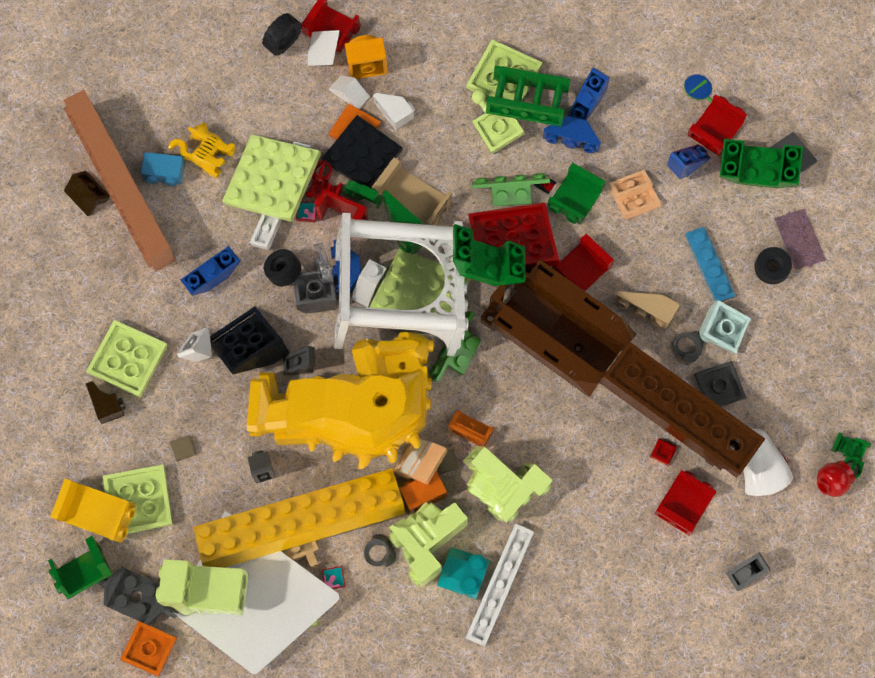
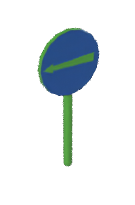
(698, 87)

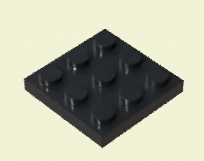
(362, 152)

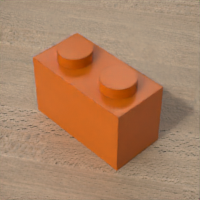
(417, 493)

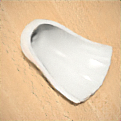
(766, 470)

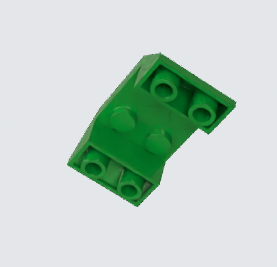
(761, 165)
(487, 262)

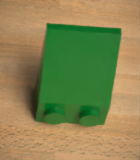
(400, 214)

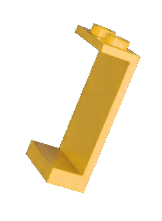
(93, 510)

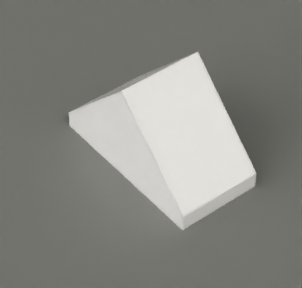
(350, 91)
(197, 346)

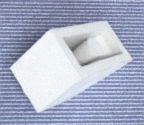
(395, 109)
(368, 283)

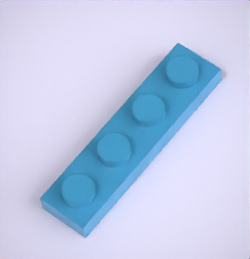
(709, 265)

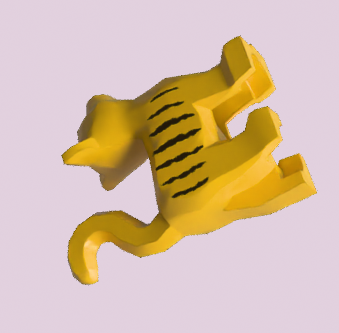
(206, 152)

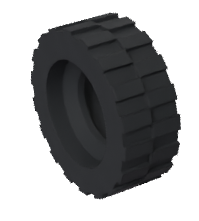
(281, 34)

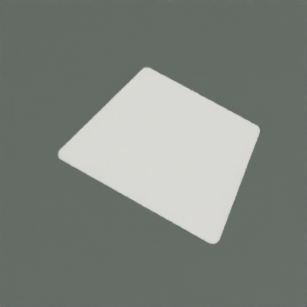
(277, 609)

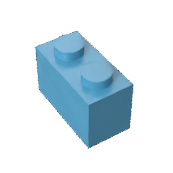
(162, 168)

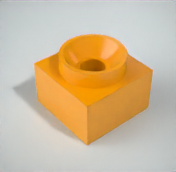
(366, 57)

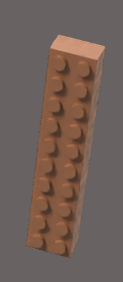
(118, 181)

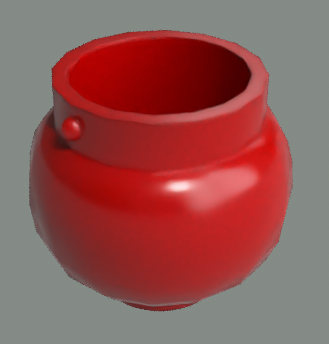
(835, 479)

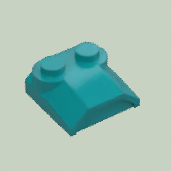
(463, 573)

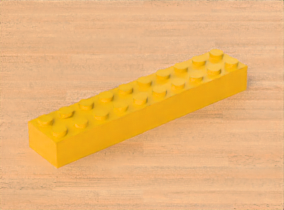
(299, 520)

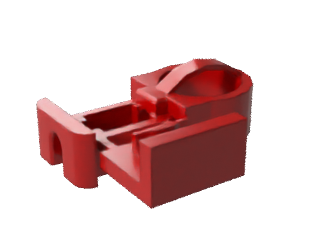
(317, 188)

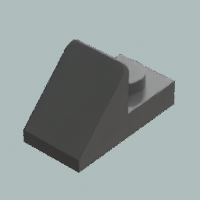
(300, 361)
(748, 571)

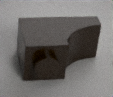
(106, 405)

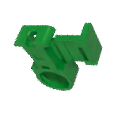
(363, 192)
(853, 449)

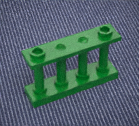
(524, 110)

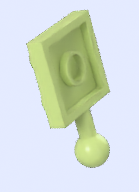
(494, 129)

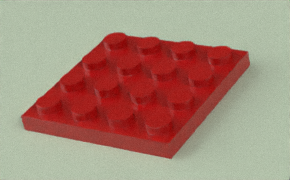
(522, 225)

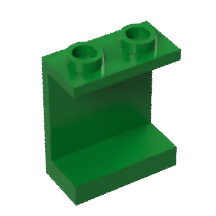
(576, 194)
(80, 572)

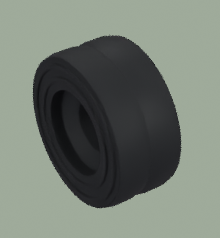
(777, 255)
(288, 274)

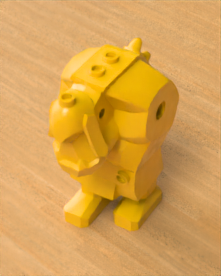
(351, 412)

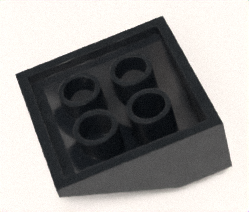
(248, 344)

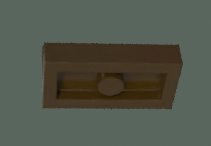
(85, 192)

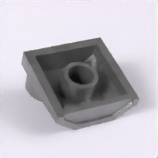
(313, 294)

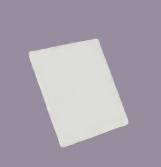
(322, 47)

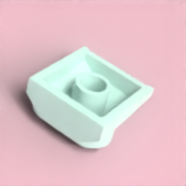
(724, 326)

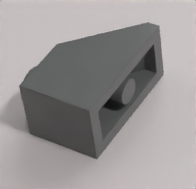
(261, 466)

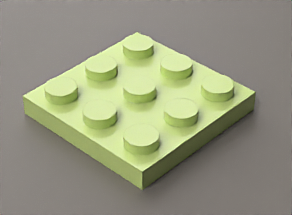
(501, 55)
(127, 358)
(148, 490)

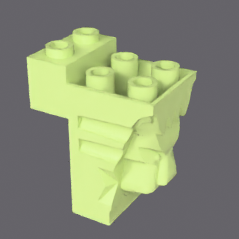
(500, 487)
(424, 534)
(201, 588)

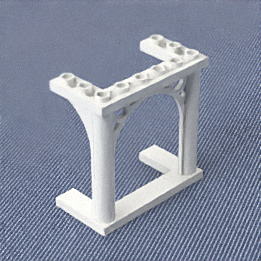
(445, 325)

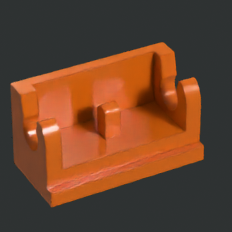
(470, 429)

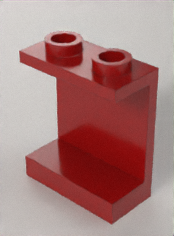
(327, 19)
(717, 123)
(339, 204)
(585, 263)
(685, 502)

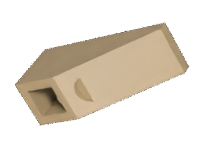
(658, 306)

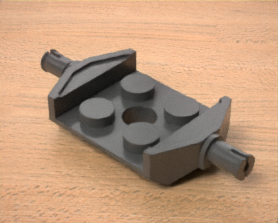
(118, 594)

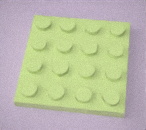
(271, 177)
(412, 284)

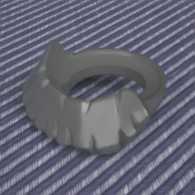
(690, 356)
(389, 557)

